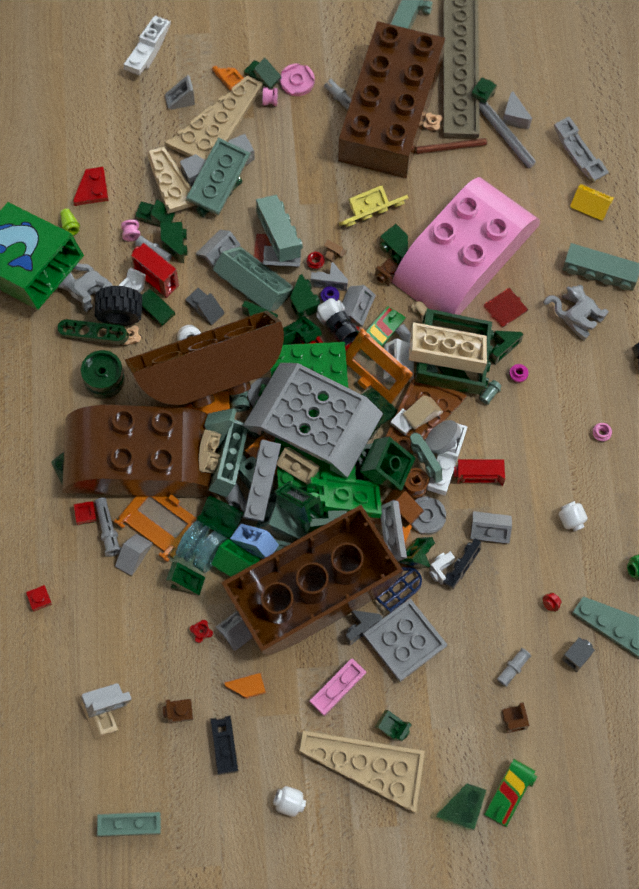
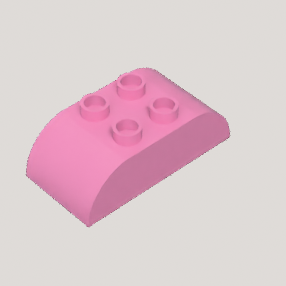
(464, 248)

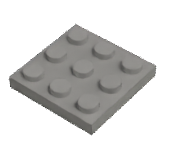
(405, 640)

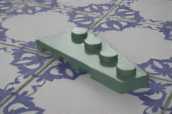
(611, 622)

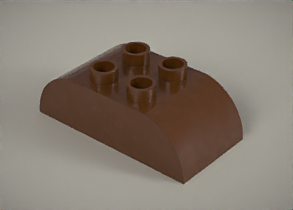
(210, 361)
(135, 451)
(313, 581)

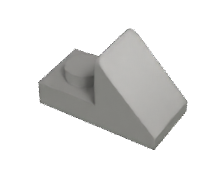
(334, 279)

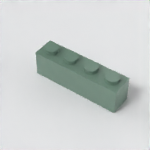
(278, 228)
(601, 267)
(230, 454)

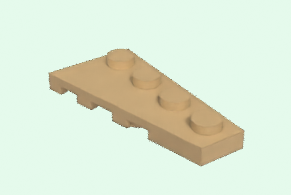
(170, 180)

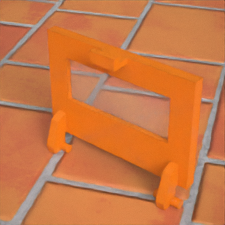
(376, 367)
(158, 520)

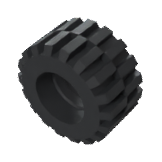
(118, 305)

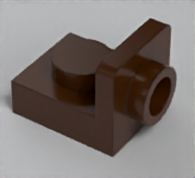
(386, 272)
(178, 711)

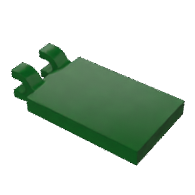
(346, 494)

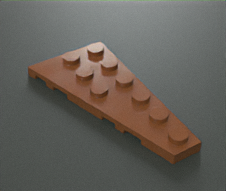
(445, 398)

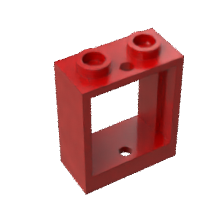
(157, 270)

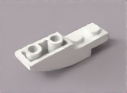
(148, 46)
(447, 462)

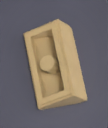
(297, 465)
(101, 724)

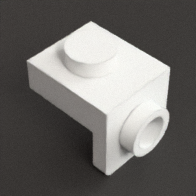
(134, 280)
(441, 562)

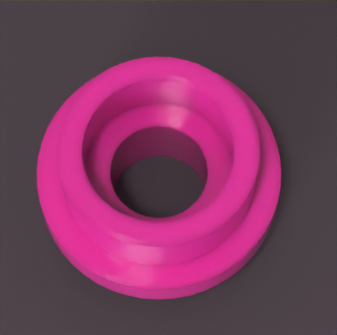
(516, 377)

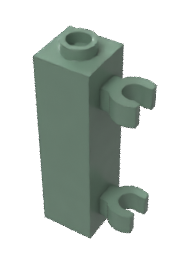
(408, 12)

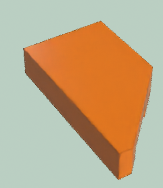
(229, 76)
(247, 686)

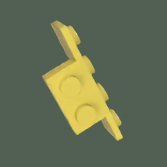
(370, 202)

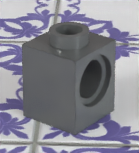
(578, 654)

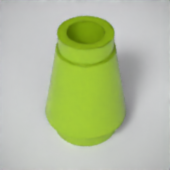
(69, 222)

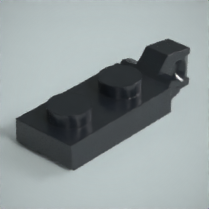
(463, 564)

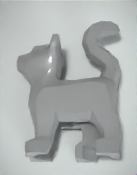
(85, 285)
(578, 314)

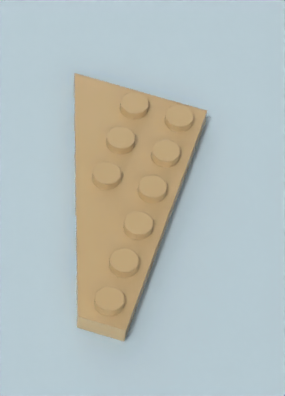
(216, 121)
(379, 767)

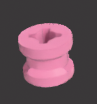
(270, 96)
(130, 230)

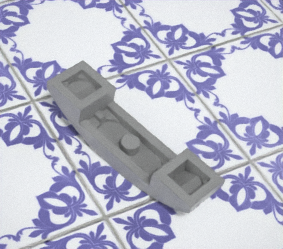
(578, 151)

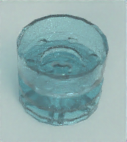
(199, 545)

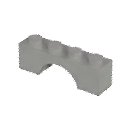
(192, 166)
(261, 481)

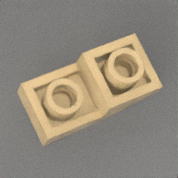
(207, 457)

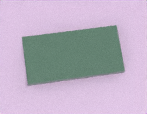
(218, 176)

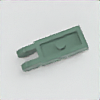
(426, 456)

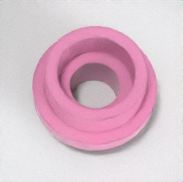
(602, 427)

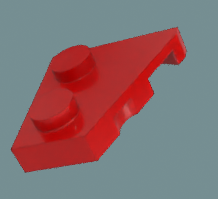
(92, 187)

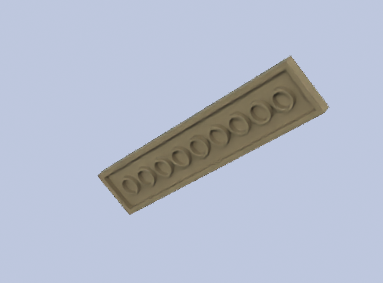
(460, 68)

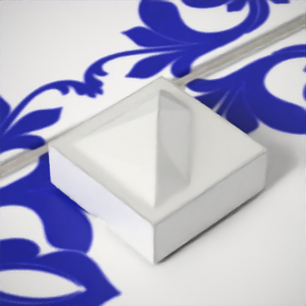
(401, 423)

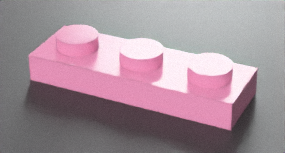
(338, 687)

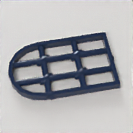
(396, 595)

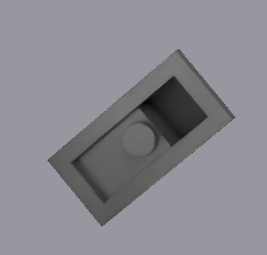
(205, 306)
(365, 621)

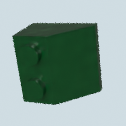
(388, 463)

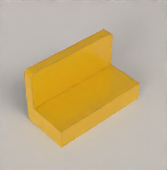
(591, 202)

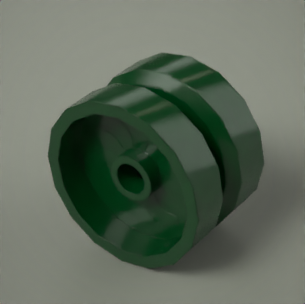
(102, 374)

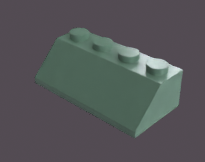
(253, 278)

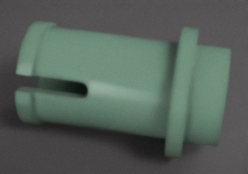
(492, 389)

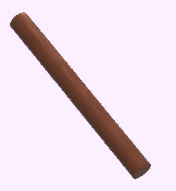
(452, 145)

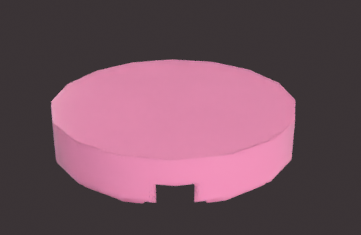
(297, 80)

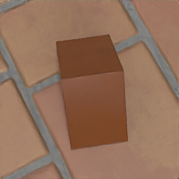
(408, 506)

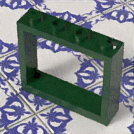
(462, 323)

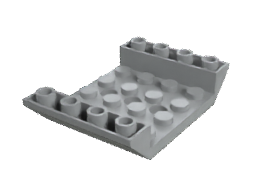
(334, 435)

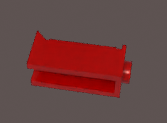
(480, 471)

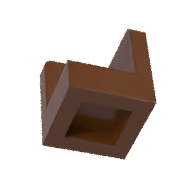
(515, 718)

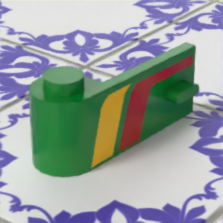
(385, 325)
(511, 792)

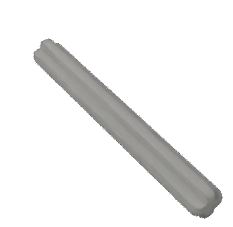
(507, 135)

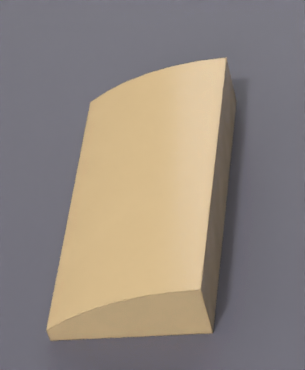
(448, 348)

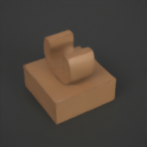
(333, 250)

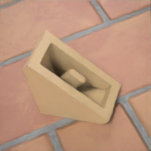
(422, 412)

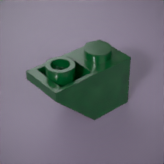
(173, 239)
(394, 243)
(302, 298)

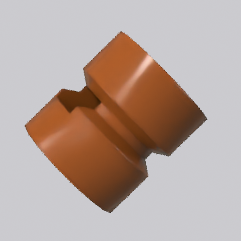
(416, 483)

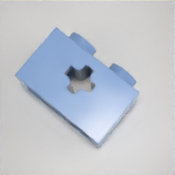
(255, 540)

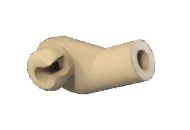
(419, 307)

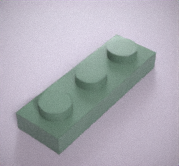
(129, 824)

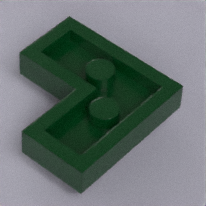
(301, 328)

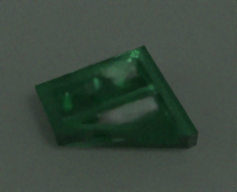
(464, 807)

